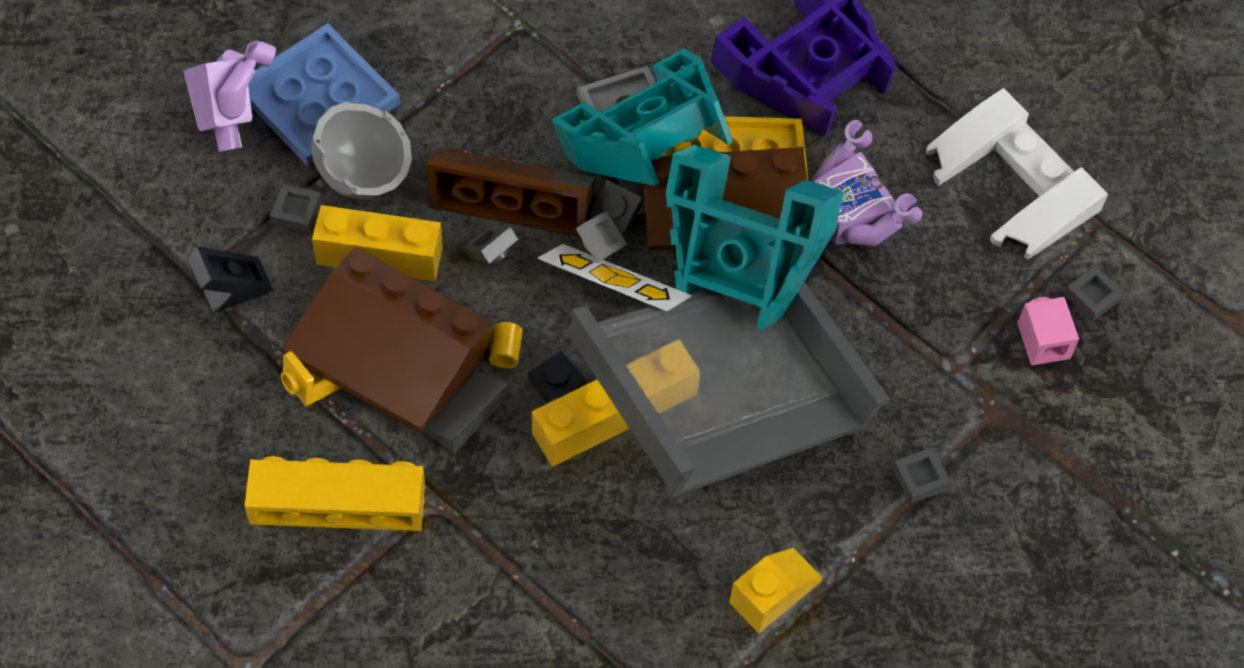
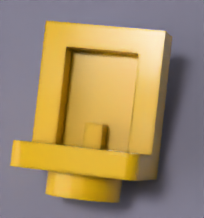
(304, 382)

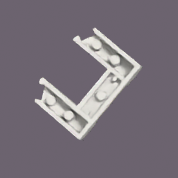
(1001, 125)

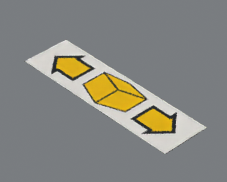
(615, 277)

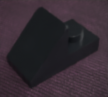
(228, 277)

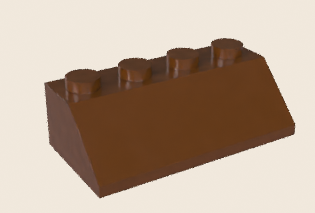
(753, 181)
(509, 191)

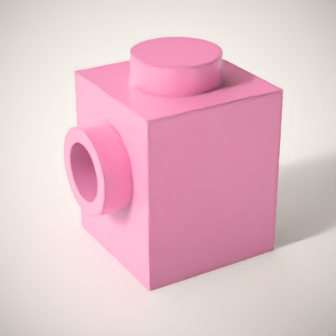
(1047, 330)

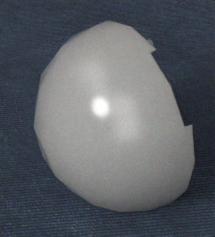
(360, 150)

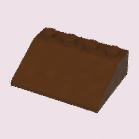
(389, 339)

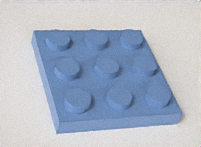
(309, 81)

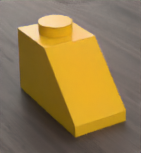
(773, 587)

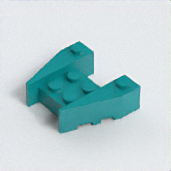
(646, 124)
(740, 248)

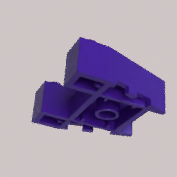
(808, 62)

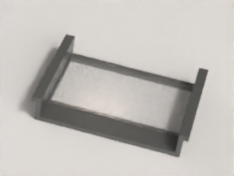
(719, 393)

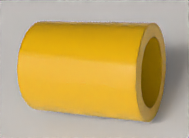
(506, 345)

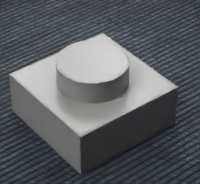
(601, 236)

